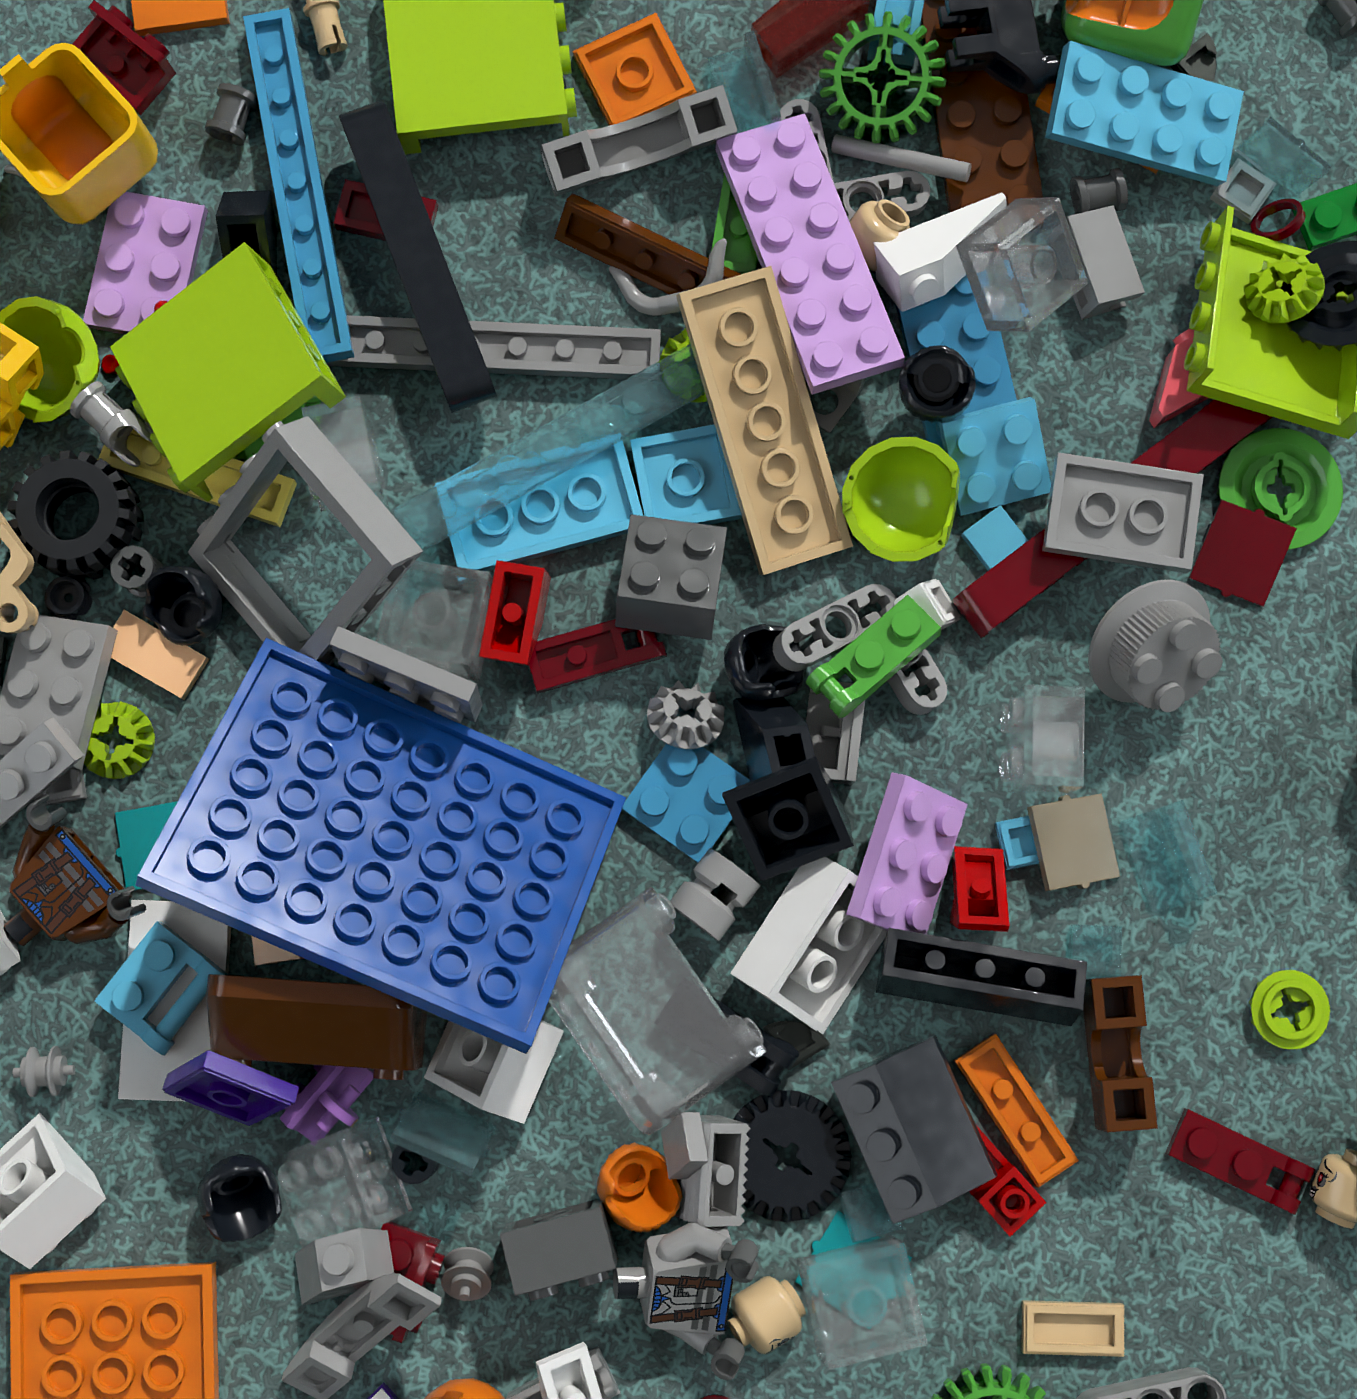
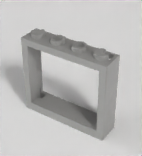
(350, 502)

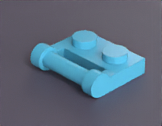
(147, 979)

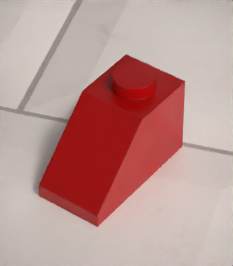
(514, 612)

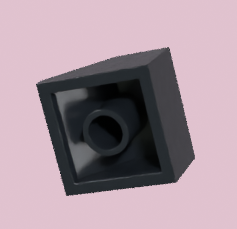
(789, 818)

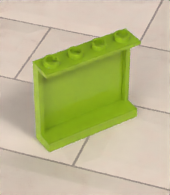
(476, 67)
(1260, 361)
(221, 367)

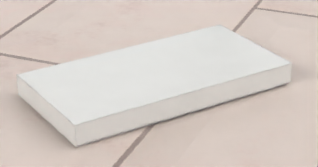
(141, 1067)

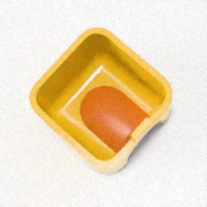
(71, 133)

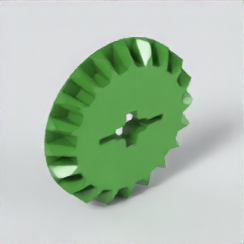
(1300, 464)

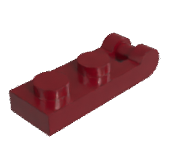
(589, 654)
(1237, 1160)

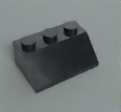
(914, 1129)

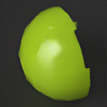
(66, 353)
(902, 498)

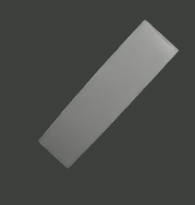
(354, 1329)

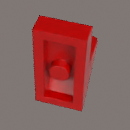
(979, 889)

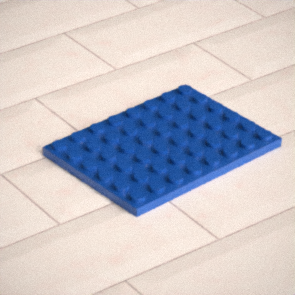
(386, 845)

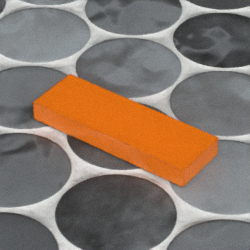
(1016, 1110)

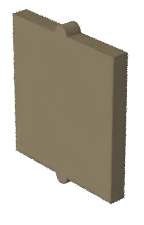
(1073, 842)

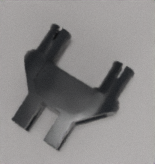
(1004, 43)

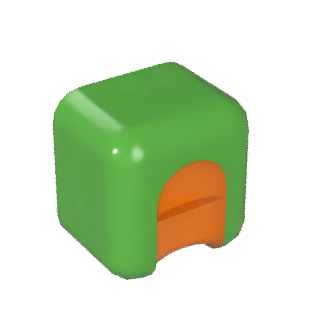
(1137, 29)

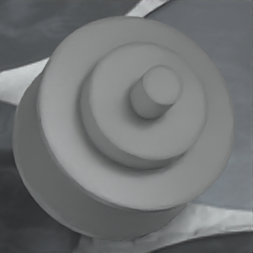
(43, 1071)
(467, 1273)

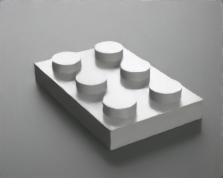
(1123, 512)
(58, 674)
(407, 676)

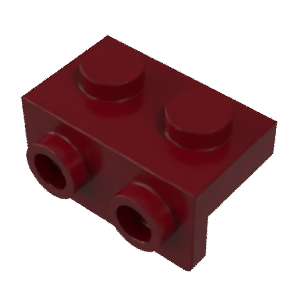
(127, 60)

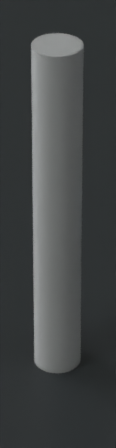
(901, 158)

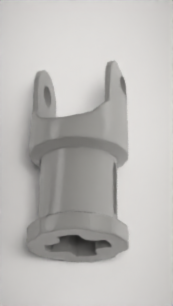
(109, 420)

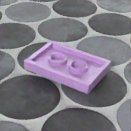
(142, 259)
(907, 856)

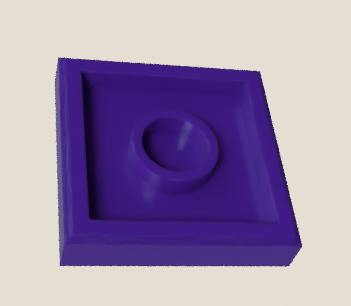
(229, 1088)

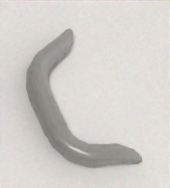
(667, 304)

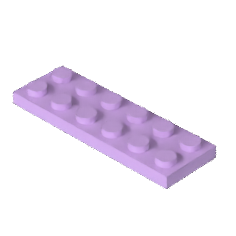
(813, 252)

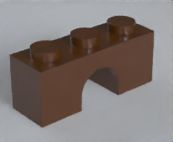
(1113, 1026)

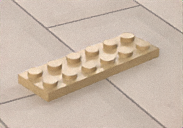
(764, 420)

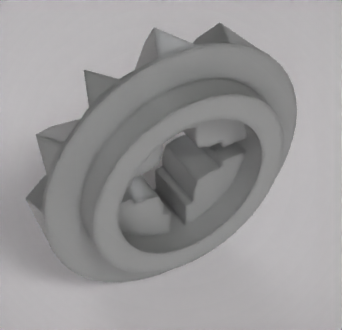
(685, 731)

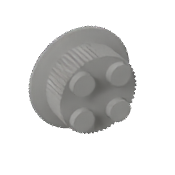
(1155, 646)

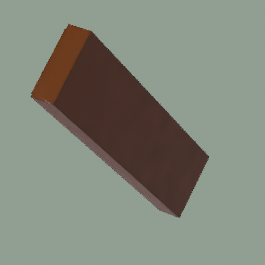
(631, 247)

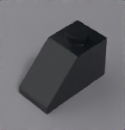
(248, 219)

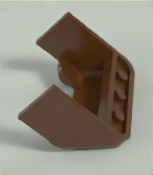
(314, 1024)

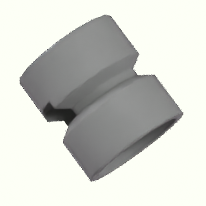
(701, 907)

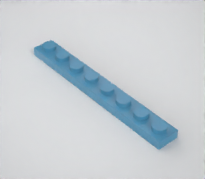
(298, 182)

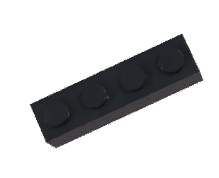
(981, 977)

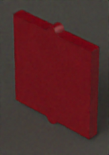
(1242, 552)

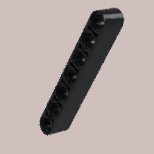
(417, 256)

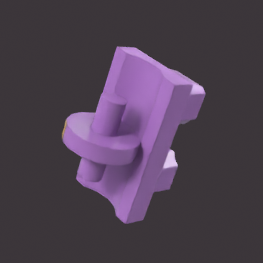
(326, 1100)

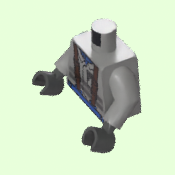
(689, 1288)

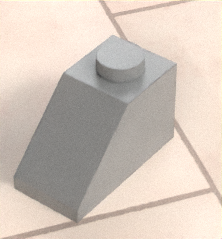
(342, 1263)

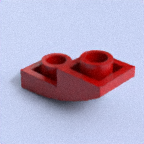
(1009, 1195)

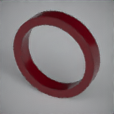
(1274, 207)

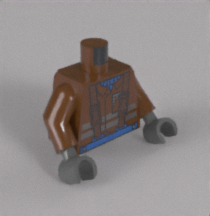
(64, 885)

